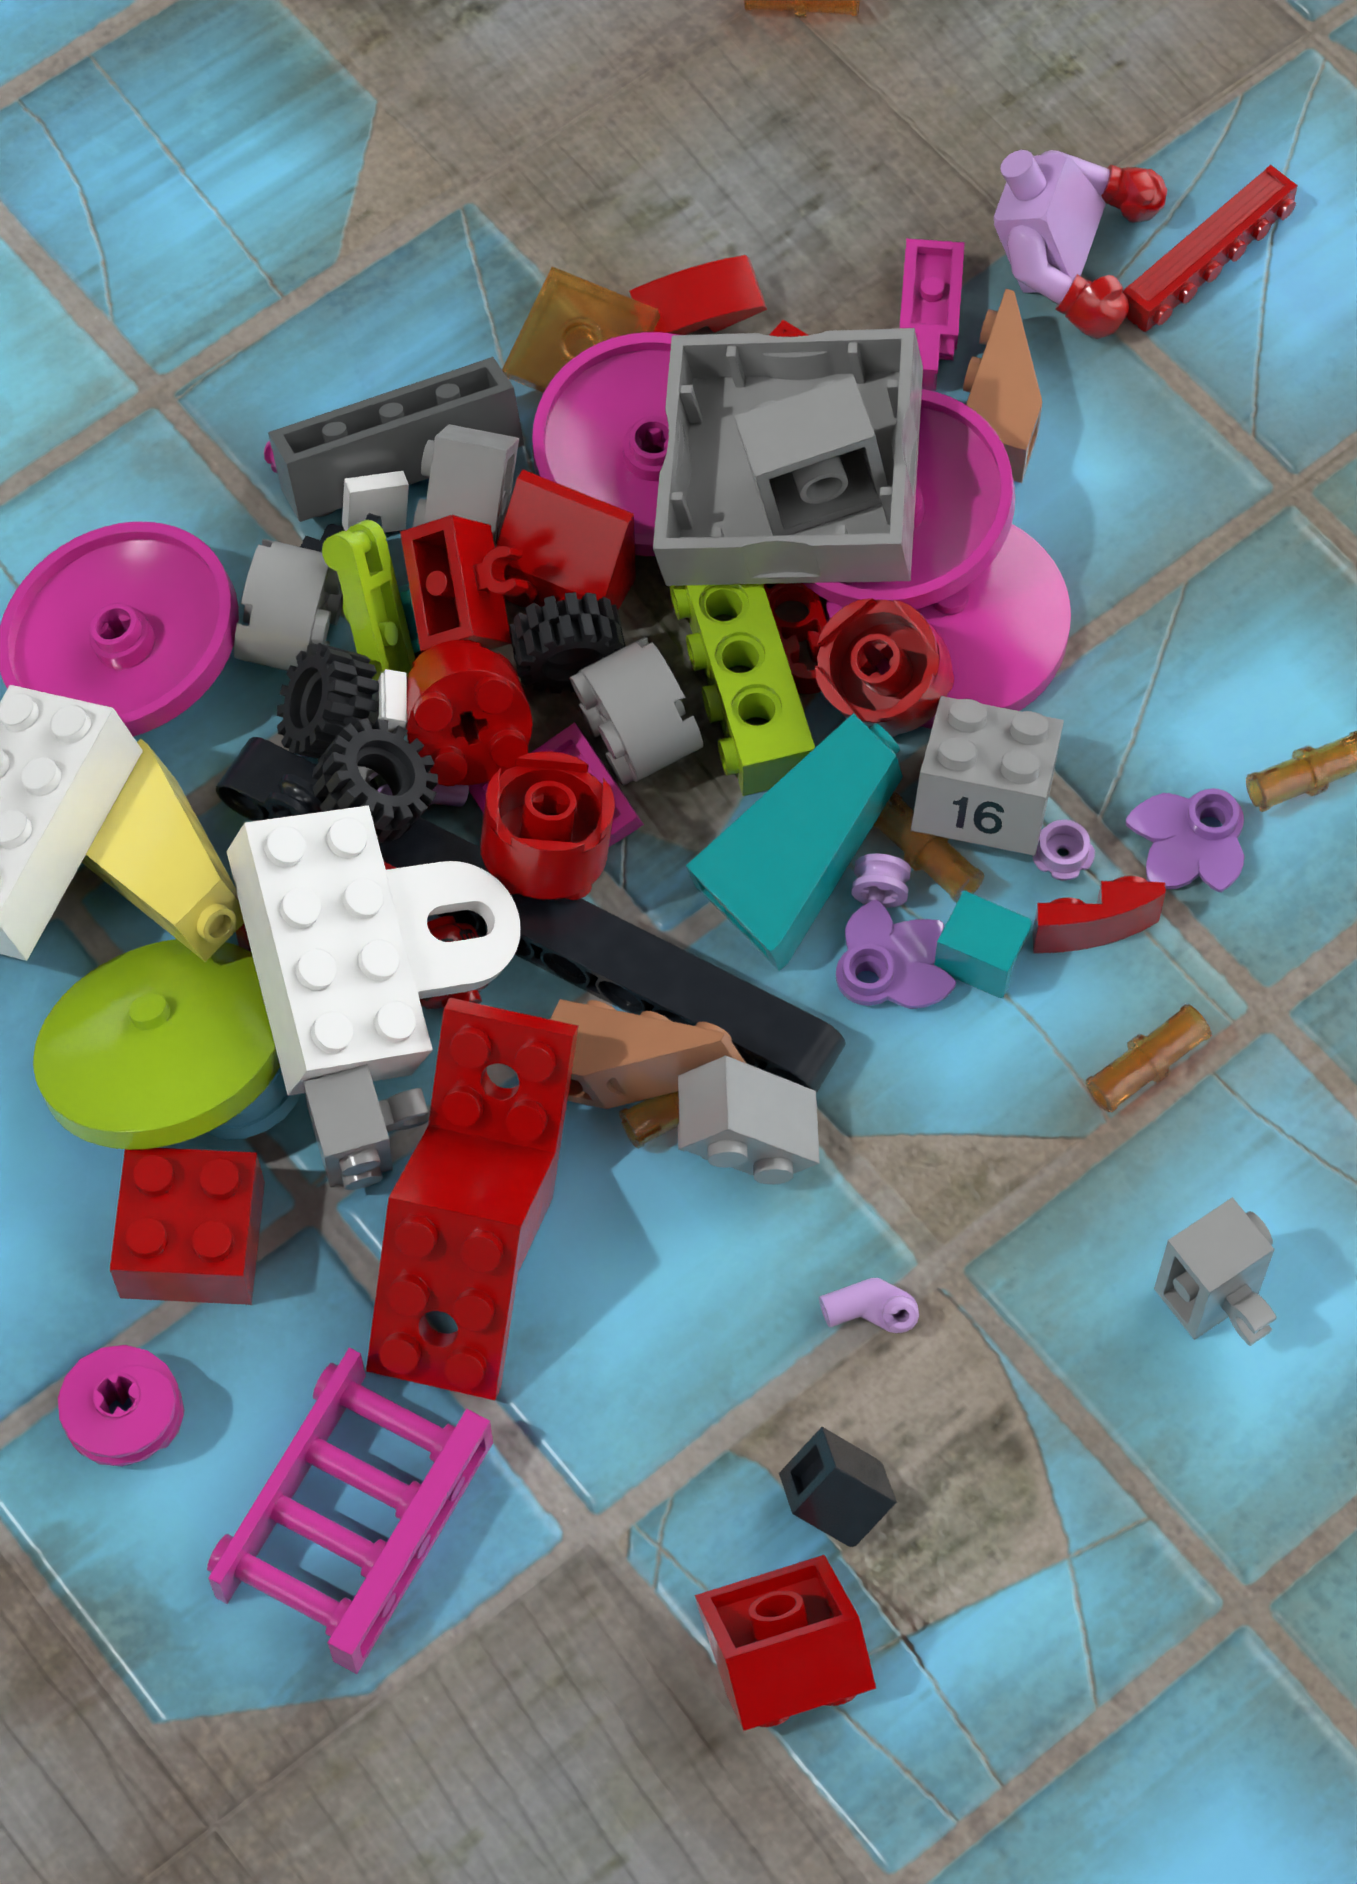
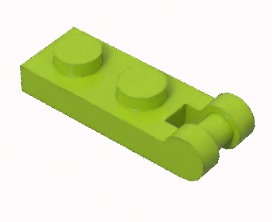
(371, 596)

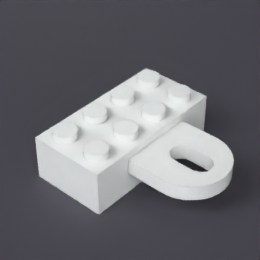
(57, 785)
(350, 944)

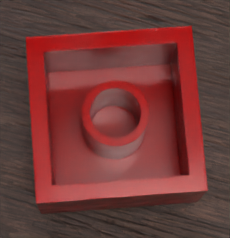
(188, 1225)

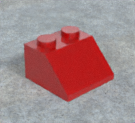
(567, 543)
(786, 1643)

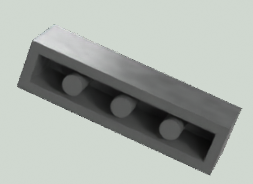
(387, 434)

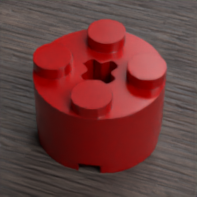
(862, 637)
(467, 712)
(547, 826)

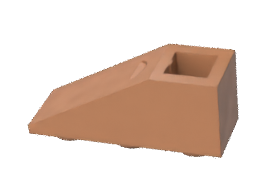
(1006, 385)
(633, 1055)

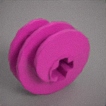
(124, 1435)

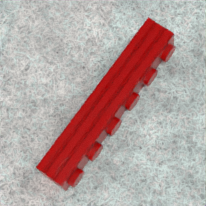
(1209, 247)

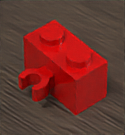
(459, 582)

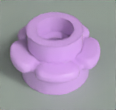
(1069, 836)

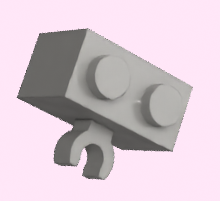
(468, 476)
(748, 1120)
(355, 1125)
(1217, 1273)

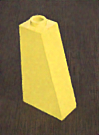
(164, 860)

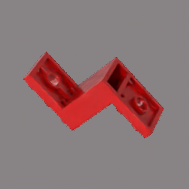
(471, 1199)

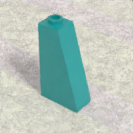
(799, 838)

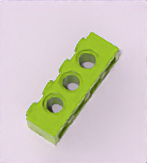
(768, 691)

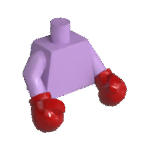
(1050, 223)

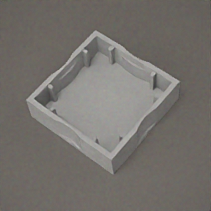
(707, 502)

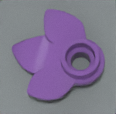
(1184, 845)
(897, 954)

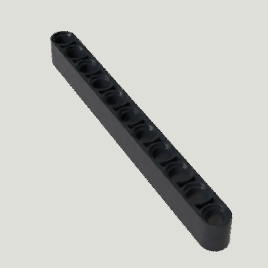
(589, 943)

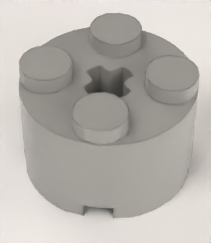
(287, 604)
(636, 711)

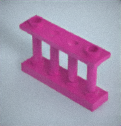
(385, 1565)

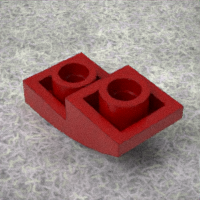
(703, 296)
(1121, 911)

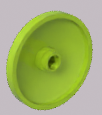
(156, 1047)

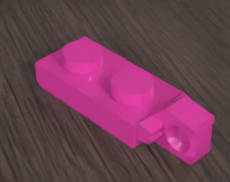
(932, 300)

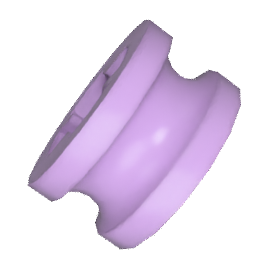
(881, 879)

